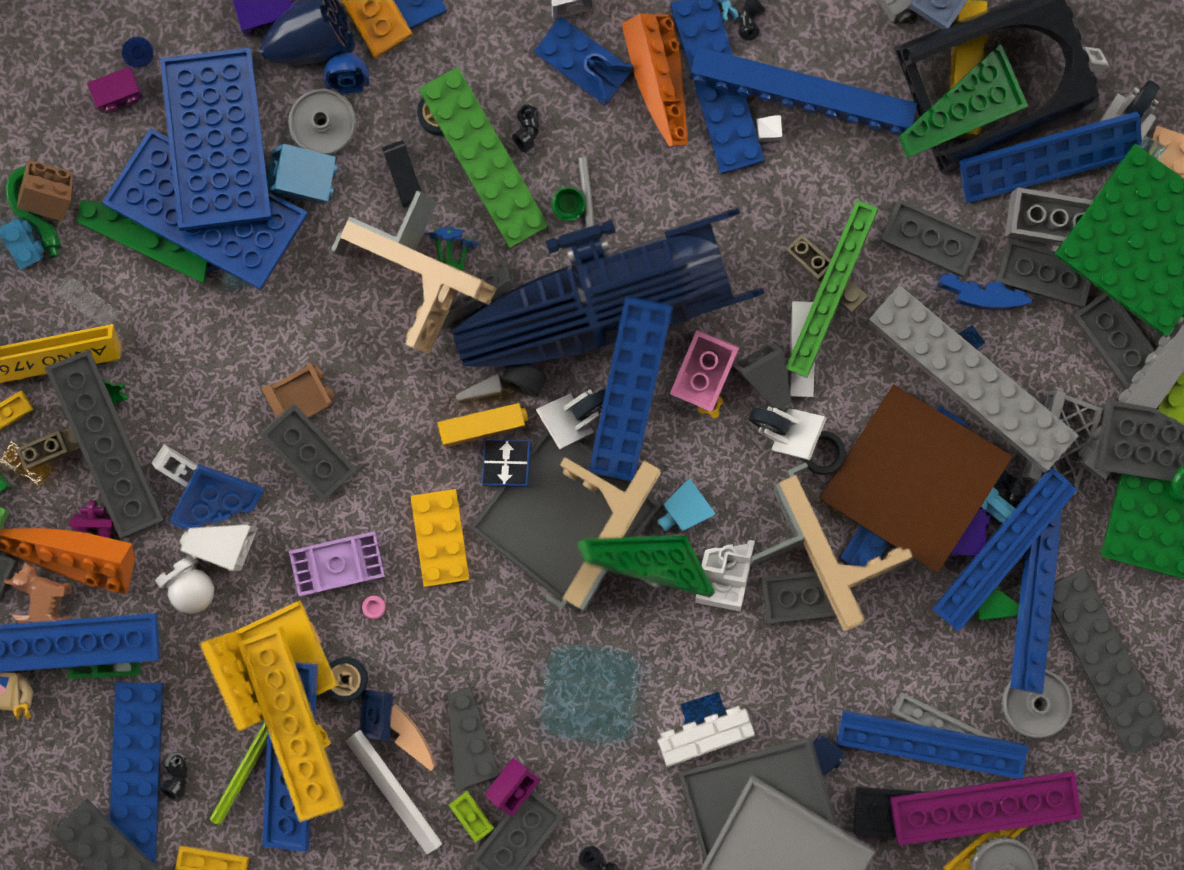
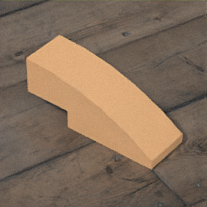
(411, 738)

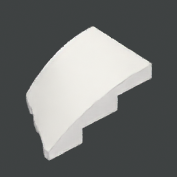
(727, 579)

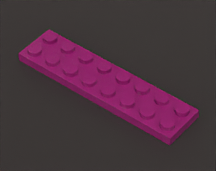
(985, 807)

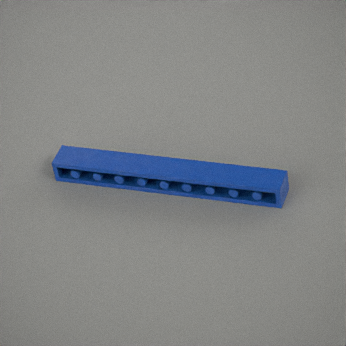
(801, 90)

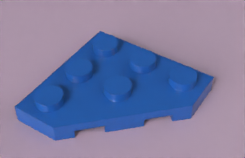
(213, 498)

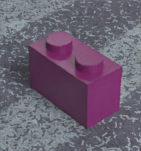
(115, 90)
(512, 787)

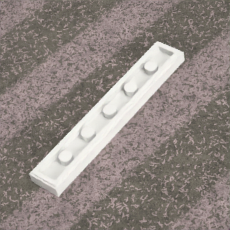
(393, 792)

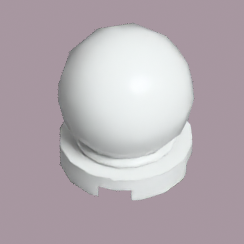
(188, 587)

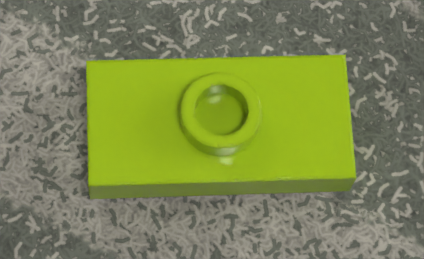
(471, 816)

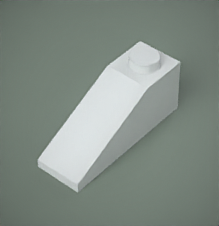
(174, 465)

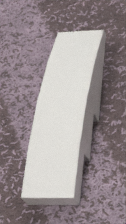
(800, 385)

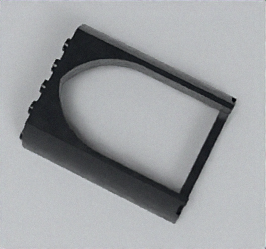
(1072, 100)

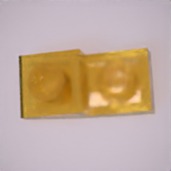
(37, 474)

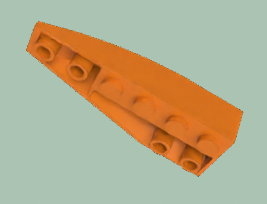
(659, 72)
(74, 554)

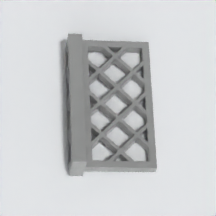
(1054, 403)

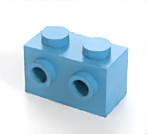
(21, 242)

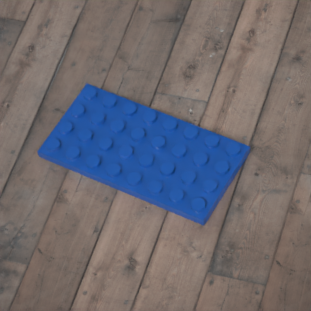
(215, 139)
(244, 250)

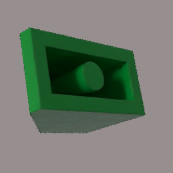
(996, 606)

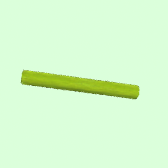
(240, 776)

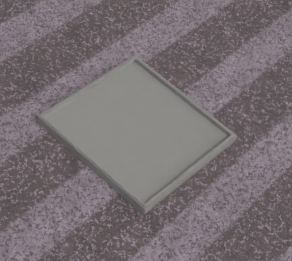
(780, 834)

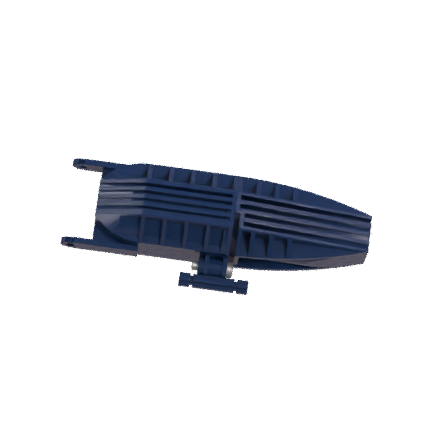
(584, 302)

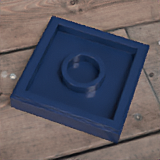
(376, 714)

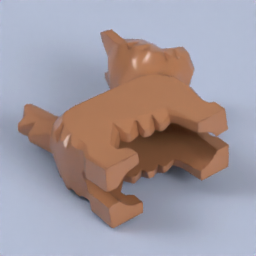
(44, 595)

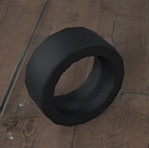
(840, 456)

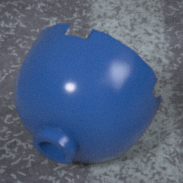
(346, 73)

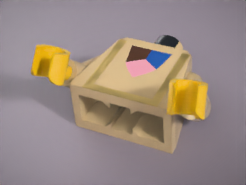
(15, 693)

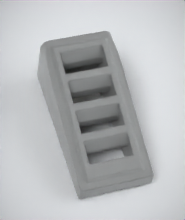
(484, 389)

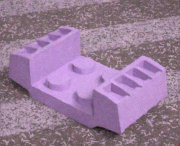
(336, 563)

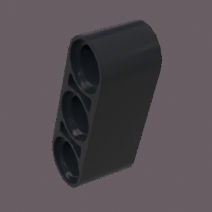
(402, 171)

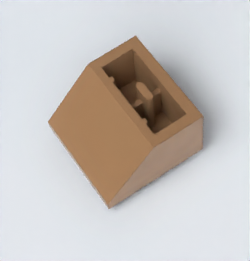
(45, 190)

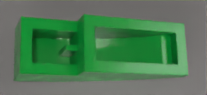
(104, 670)

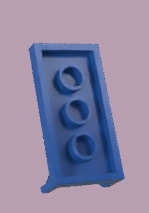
(583, 61)

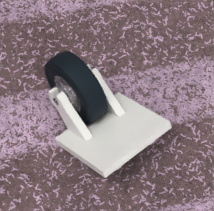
(1142, 102)
(566, 416)
(796, 430)

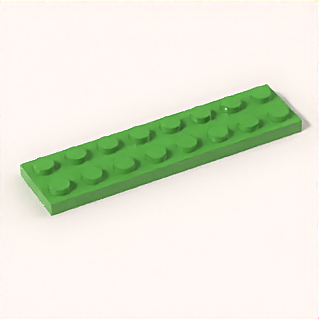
(483, 157)

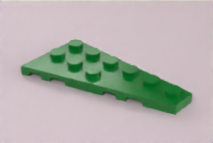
(654, 559)

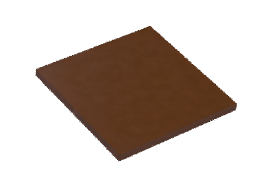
(916, 478)

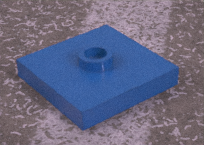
(420, 11)

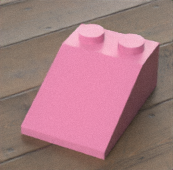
(704, 370)

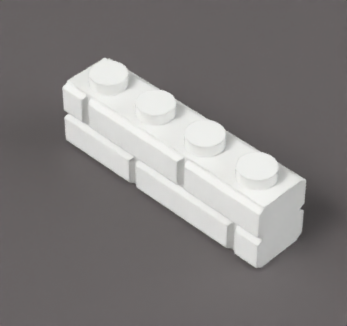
(705, 737)

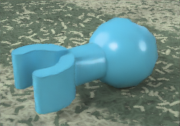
(726, 5)

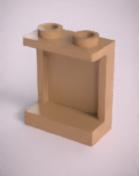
(301, 388)

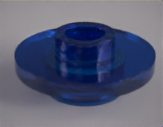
(137, 52)

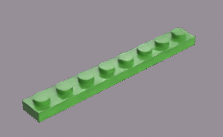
(832, 289)

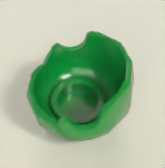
(568, 198)

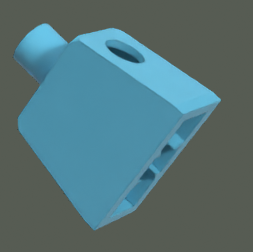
(685, 508)

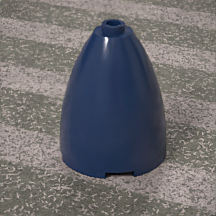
(308, 34)

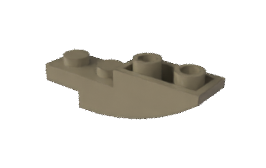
(815, 265)
(48, 448)

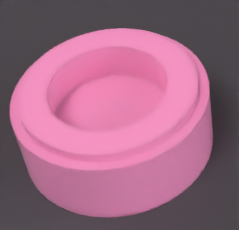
(373, 607)

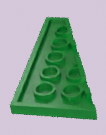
(976, 100)
(128, 233)

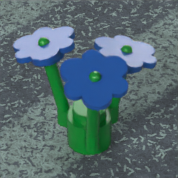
(450, 234)

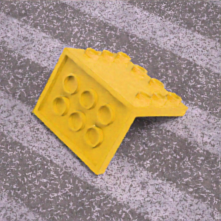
(231, 672)

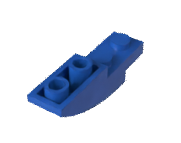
(992, 297)

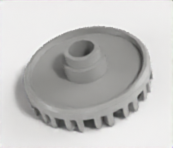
(318, 106)
(1044, 720)
(1003, 855)

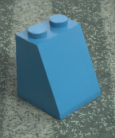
(301, 174)

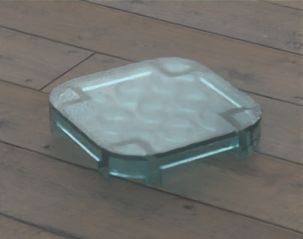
(589, 693)

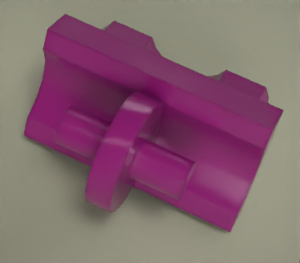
(92, 517)

